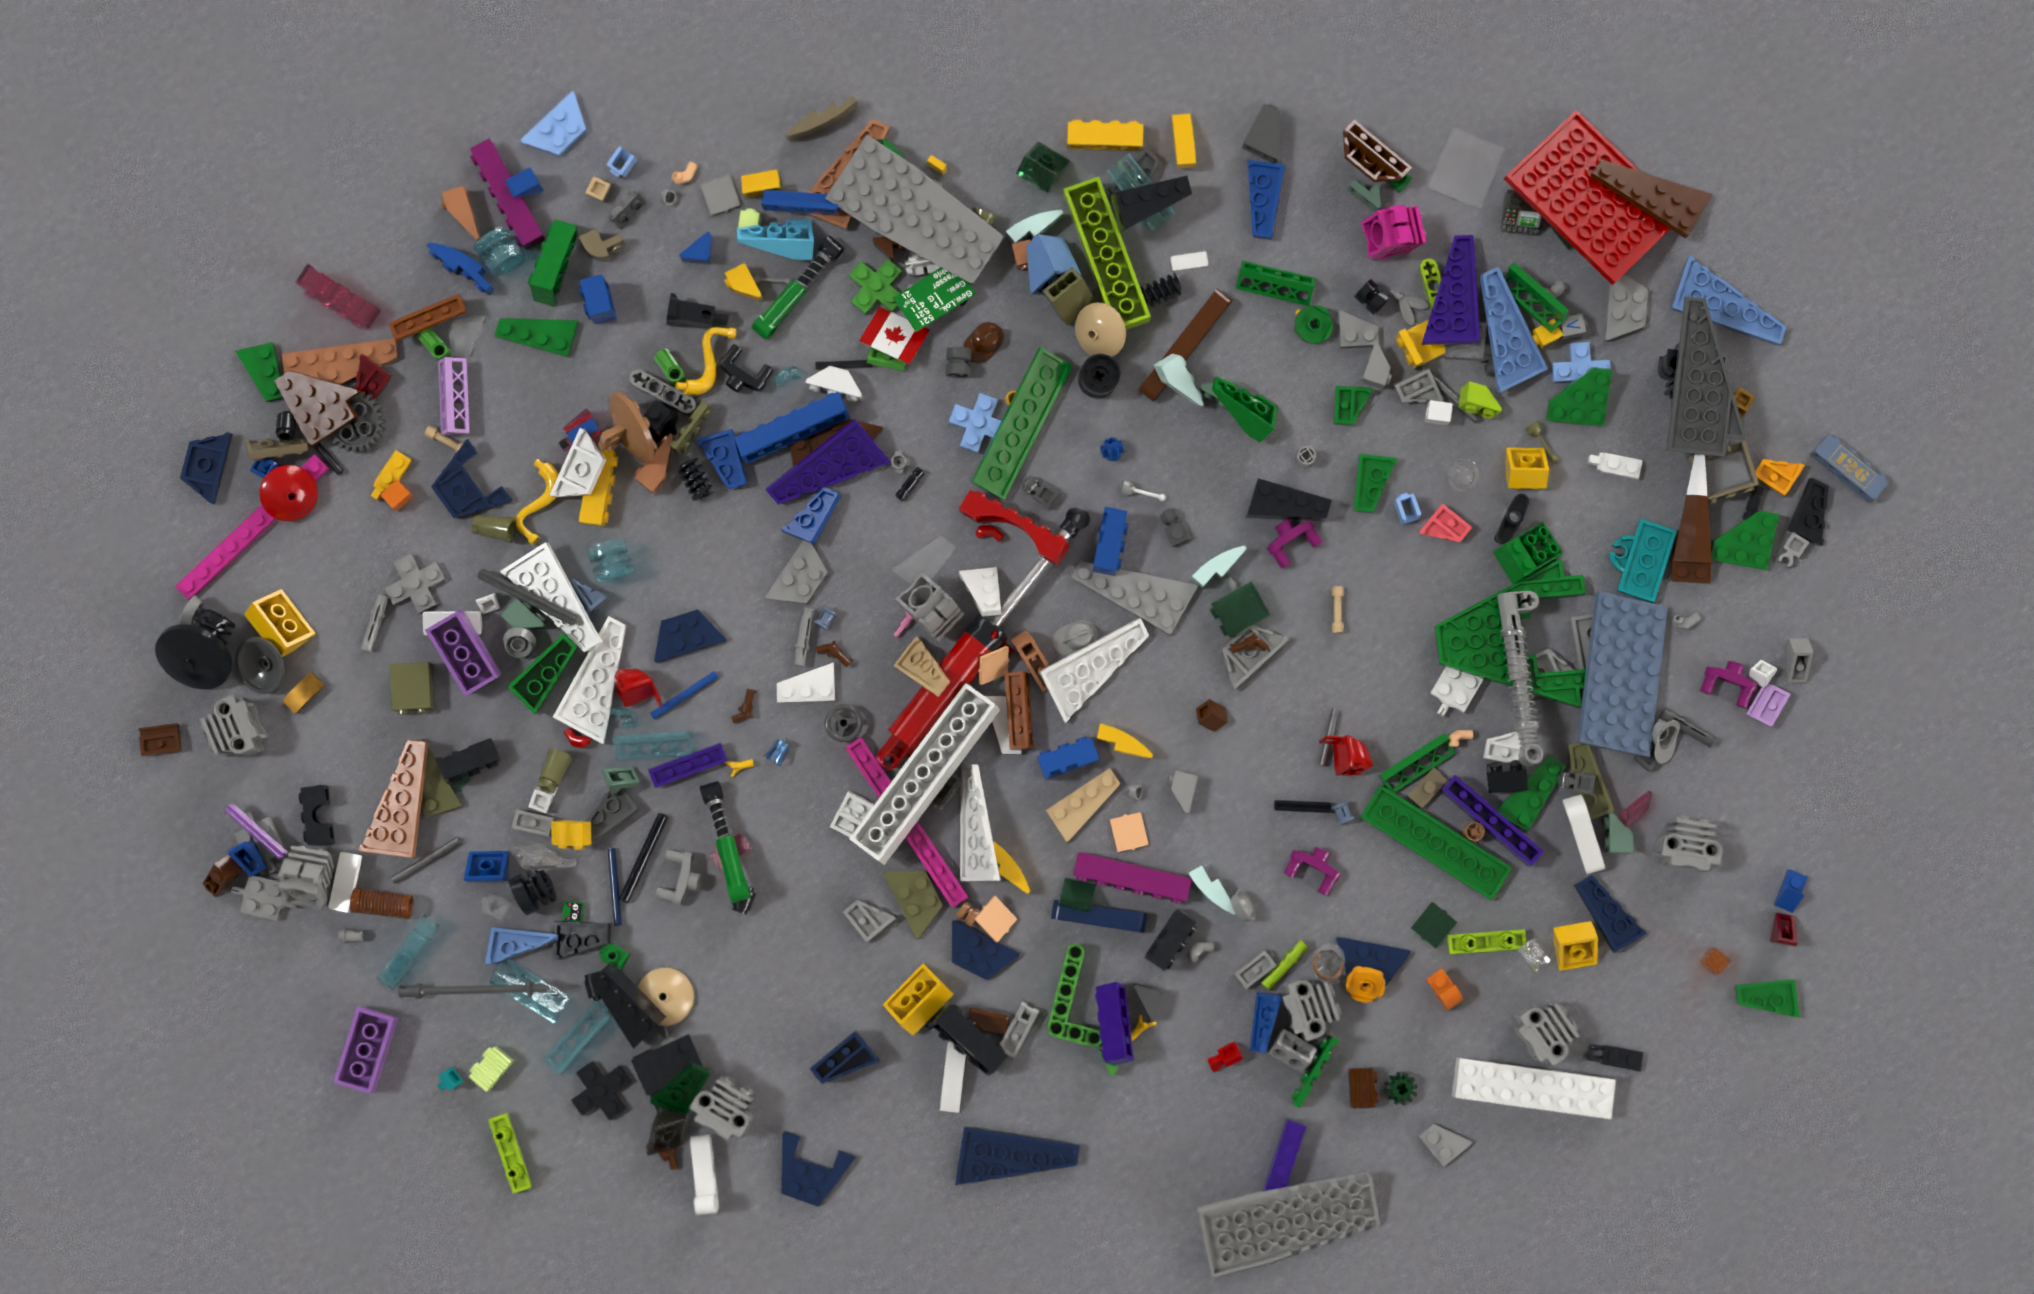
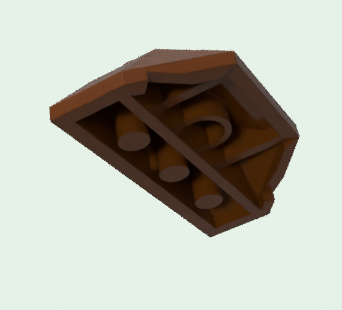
(1371, 155)

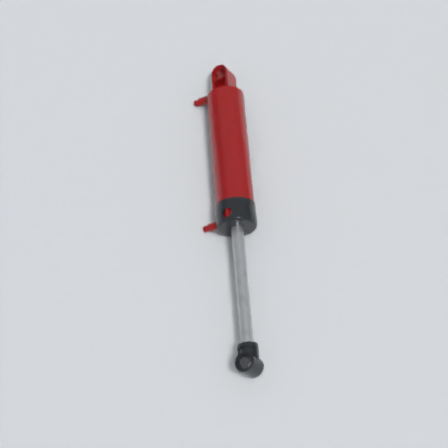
(963, 662)

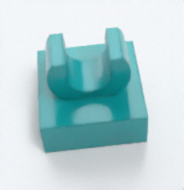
(449, 1079)

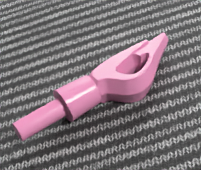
(904, 624)

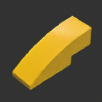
(1183, 141)
(1123, 742)
(1010, 869)

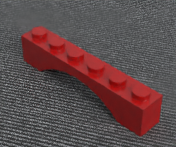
(981, 510)

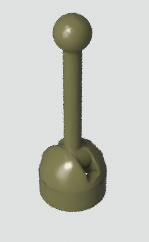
(1534, 430)

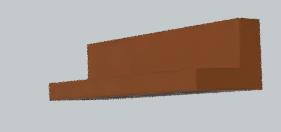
(428, 317)
(1019, 710)

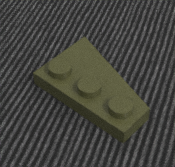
(686, 433)

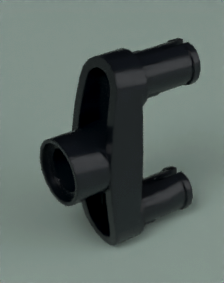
(738, 377)
(1507, 526)

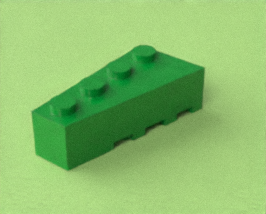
(552, 262)
(540, 677)

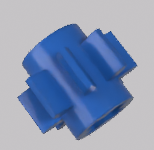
(1112, 449)

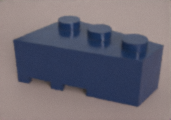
(845, 1058)

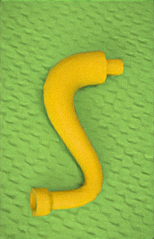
(705, 383)
(550, 476)

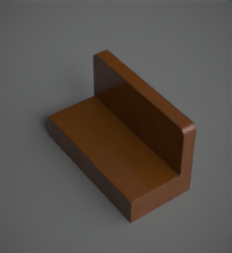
(989, 1020)

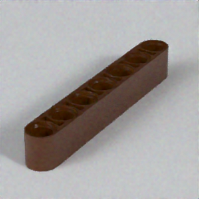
(1189, 339)

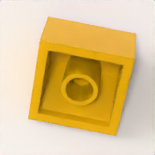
(1526, 468)
(1575, 945)

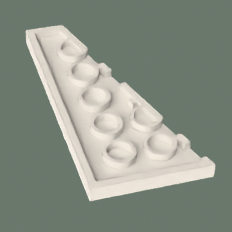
(544, 576)
(1084, 671)
(592, 690)
(976, 842)

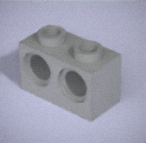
(1292, 1050)

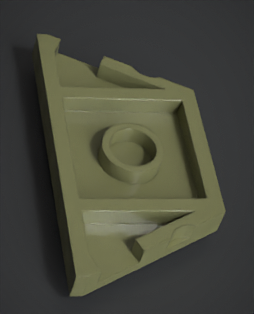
(915, 897)

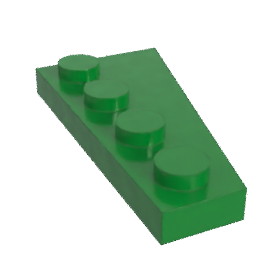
(1524, 806)
(1325, 1053)

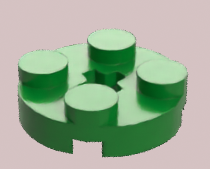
(1303, 327)

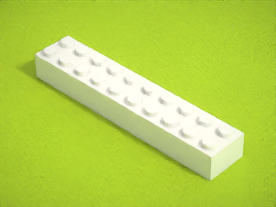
(924, 774)

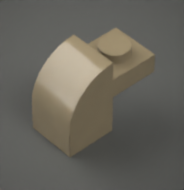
(598, 248)

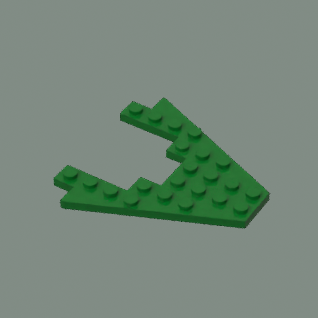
(1474, 646)

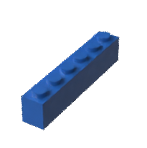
(792, 427)

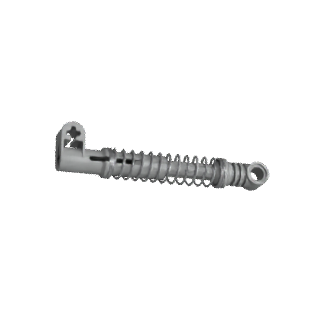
(1518, 672)

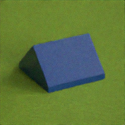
(487, 866)

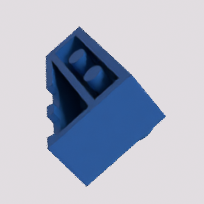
(1110, 541)
(1067, 757)

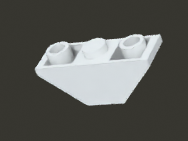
(835, 380)

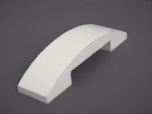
(952, 1080)

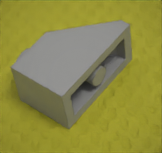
(1377, 369)
(1798, 659)
(1183, 789)

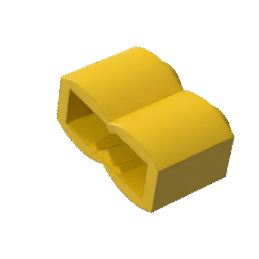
(571, 833)

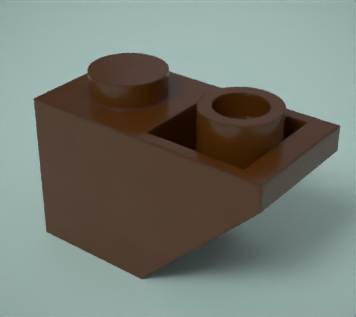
(221, 875)

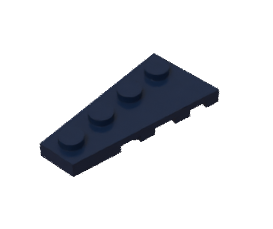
(1608, 915)

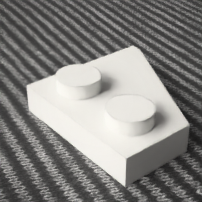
(1502, 748)

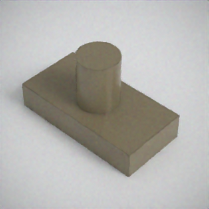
(1427, 788)

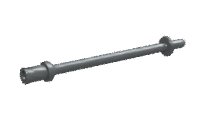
(419, 990)

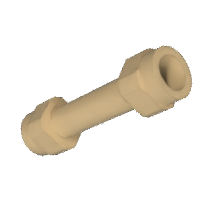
(433, 433)
(1337, 593)

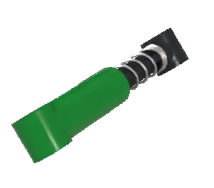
(768, 322)
(726, 846)

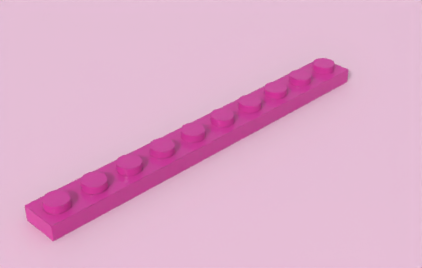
(237, 541)
(916, 837)

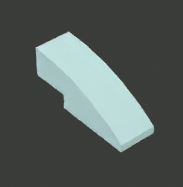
(1034, 225)
(1217, 566)
(1212, 890)

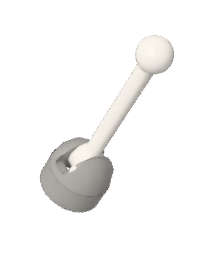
(1128, 489)

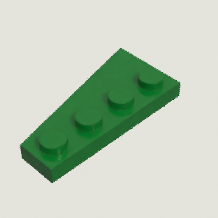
(541, 334)

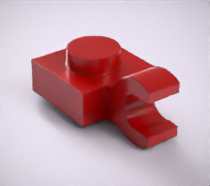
(1227, 1055)

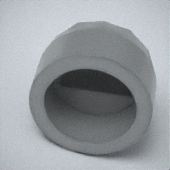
(668, 197)
(1135, 791)

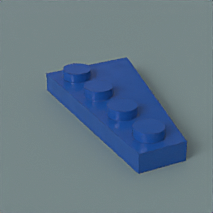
(1265, 190)

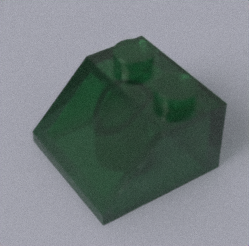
(1042, 167)

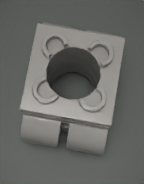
(930, 606)
(234, 728)
(1689, 845)
(306, 877)
(1309, 1007)
(1545, 1031)
(726, 1104)

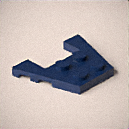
(458, 489)
(805, 1179)

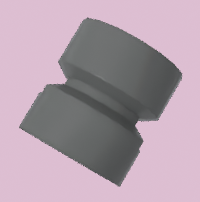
(958, 362)

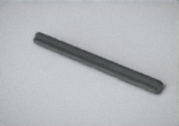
(527, 597)

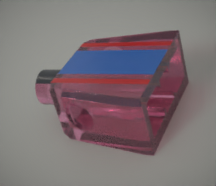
(584, 421)

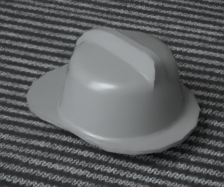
(1074, 637)
(1664, 738)

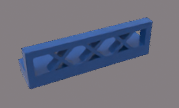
(798, 202)

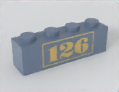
(1849, 468)

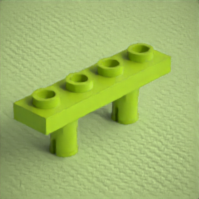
(1486, 941)
(510, 1153)

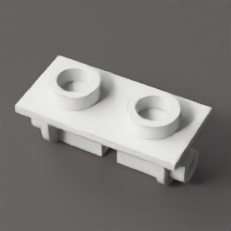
(916, 265)

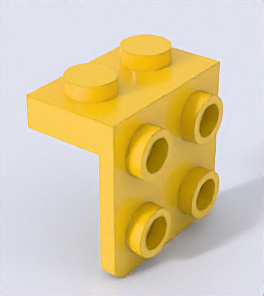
(1415, 352)

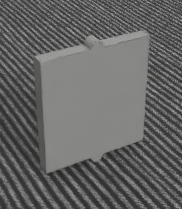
(720, 195)

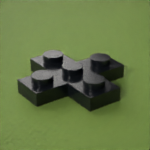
(600, 1090)

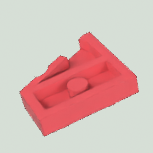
(1446, 525)

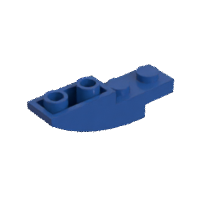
(460, 263)

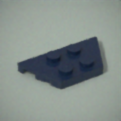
(206, 464)
(685, 635)
(978, 952)
(1373, 956)

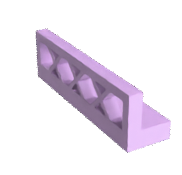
(446, 396)

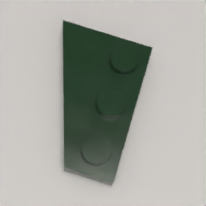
(682, 1090)

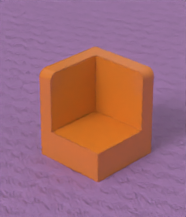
(396, 495)

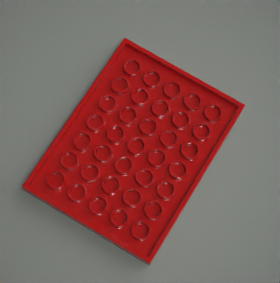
(1582, 210)

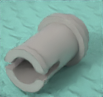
(350, 935)

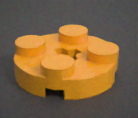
(1365, 975)

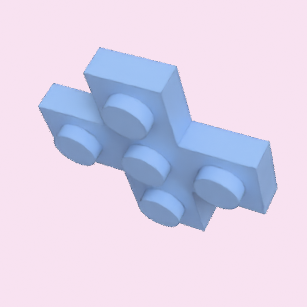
(1579, 363)
(976, 422)

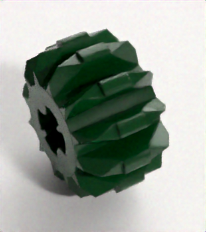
(1395, 1092)

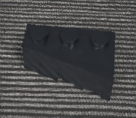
(468, 761)
(1170, 940)

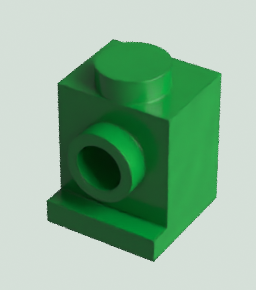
(621, 955)

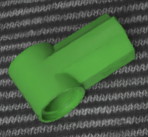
(433, 343)
(669, 366)

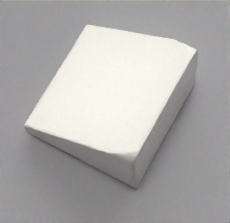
(1762, 673)

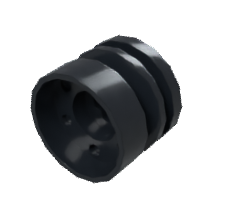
(1103, 366)
(214, 623)
(530, 891)

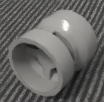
(1307, 459)

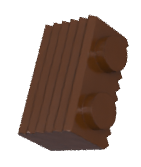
(1362, 1087)

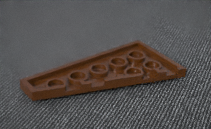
(1662, 199)

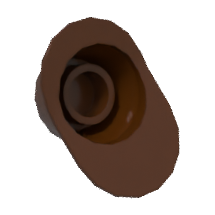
(984, 341)

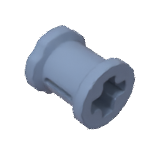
(825, 618)
(1339, 813)

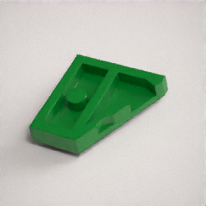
(1349, 403)

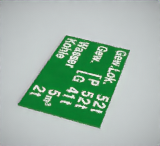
(933, 297)

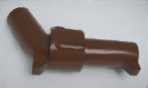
(1249, 643)
(834, 651)
(746, 708)
(668, 1154)

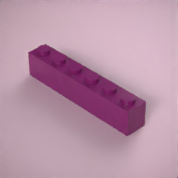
(518, 214)
(1131, 876)

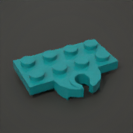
(1643, 559)

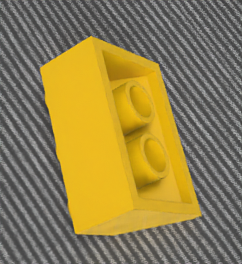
(279, 622)
(917, 999)

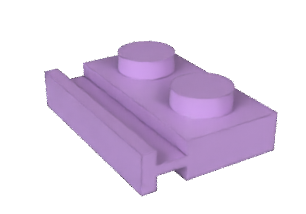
(1768, 705)

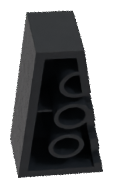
(627, 1004)
(967, 1038)

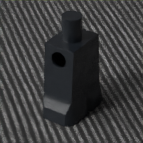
(693, 314)
(661, 420)

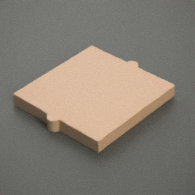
(993, 665)
(1129, 832)
(995, 919)

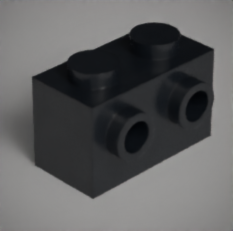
(1506, 777)

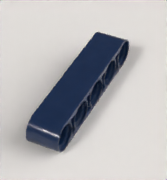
(1102, 917)

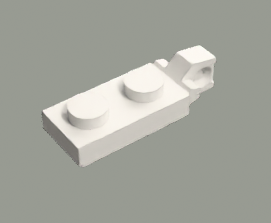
(1616, 465)

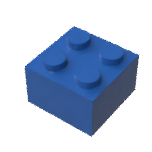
(598, 299)

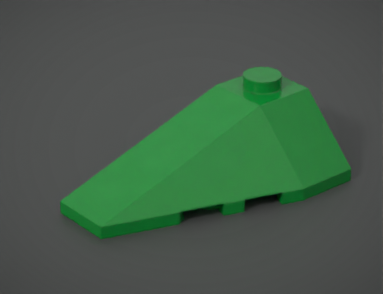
(1252, 413)

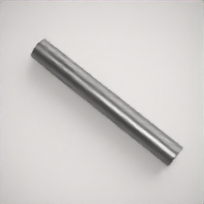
(1330, 732)

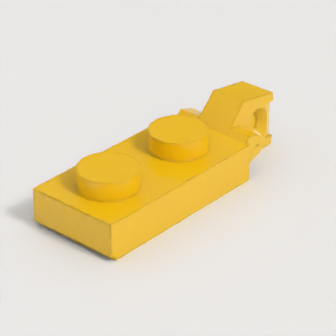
(392, 471)

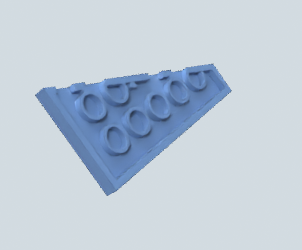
(1726, 304)
(1511, 343)

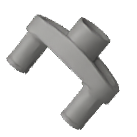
(686, 881)

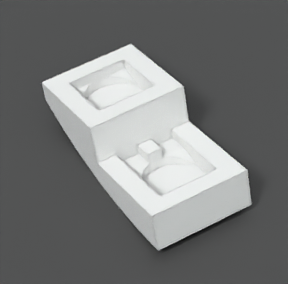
(541, 800)

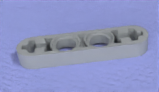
(664, 390)

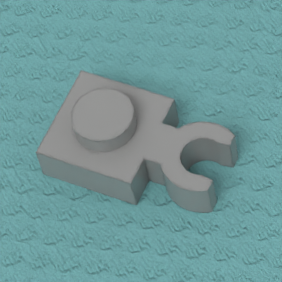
(1793, 547)

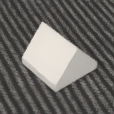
(488, 603)

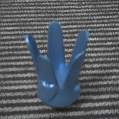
(777, 750)

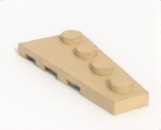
(922, 667)
(1080, 805)

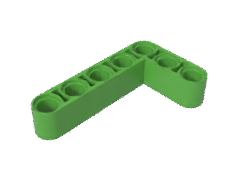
(1067, 1001)

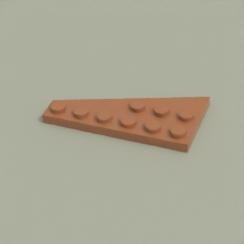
(828, 179)
(339, 363)
(398, 813)

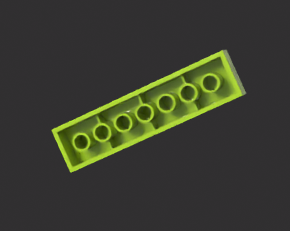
(1106, 251)

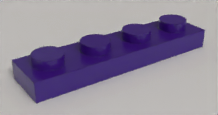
(687, 765)

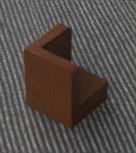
(1211, 715)

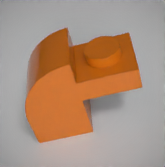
(1444, 989)

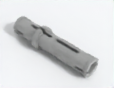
(381, 603)
(803, 637)

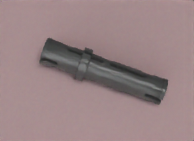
(1689, 728)

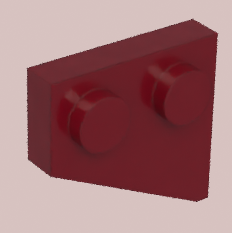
(371, 377)

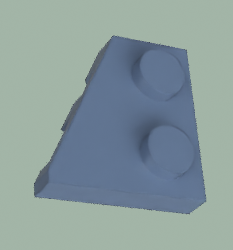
(588, 596)

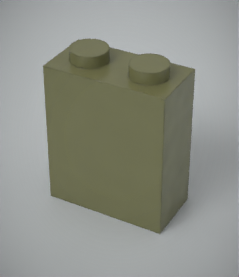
(1069, 295)
(412, 687)

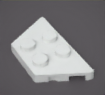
(580, 468)

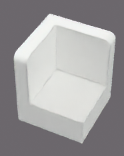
(1438, 412)

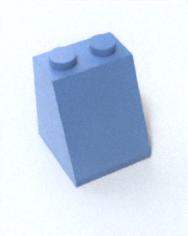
(1047, 261)

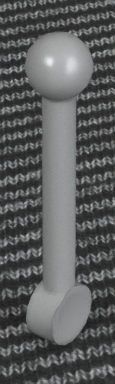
(757, 279)

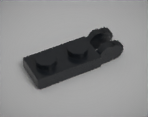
(1617, 1057)

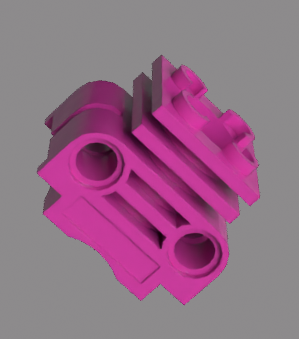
(1393, 231)

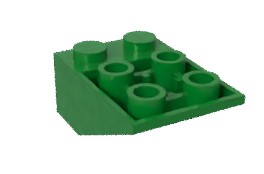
(1527, 552)

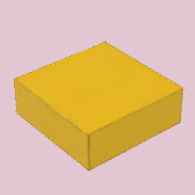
(937, 165)

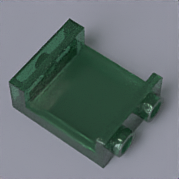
(1239, 610)

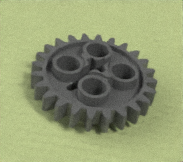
(370, 416)

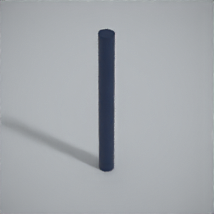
(614, 886)

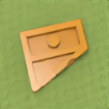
(1778, 475)

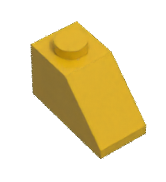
(742, 282)

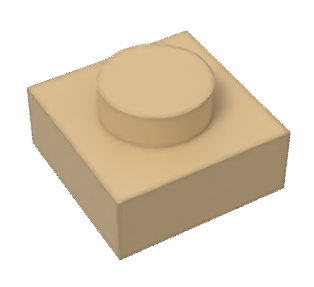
(598, 189)

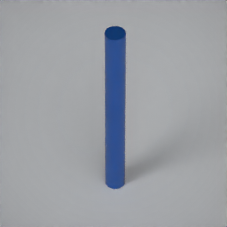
(683, 695)

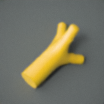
(739, 765)
(1140, 1027)

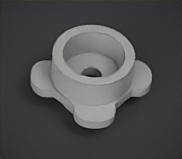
(899, 457)

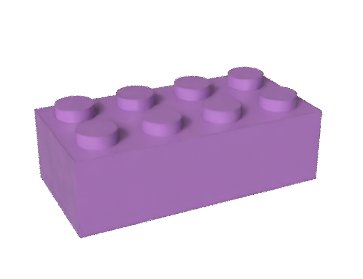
(463, 652)
(366, 1050)

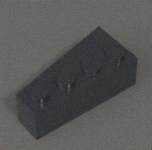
(1142, 202)
(1285, 503)

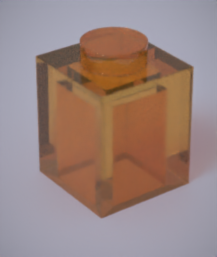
(1714, 961)

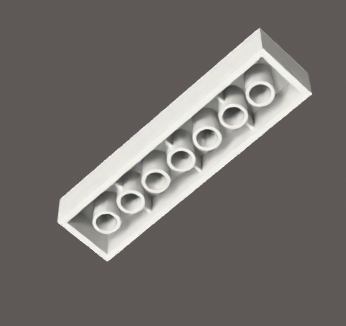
(1533, 1088)

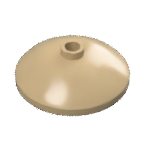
(1107, 326)
(677, 989)

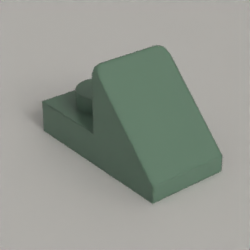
(1370, 198)
(620, 778)

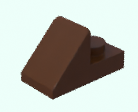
(886, 246)

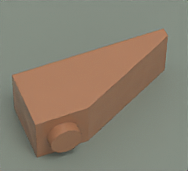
(460, 207)
(1030, 656)

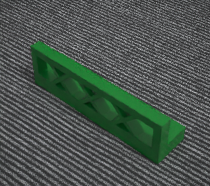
(1278, 277)
(1540, 295)
(1412, 758)

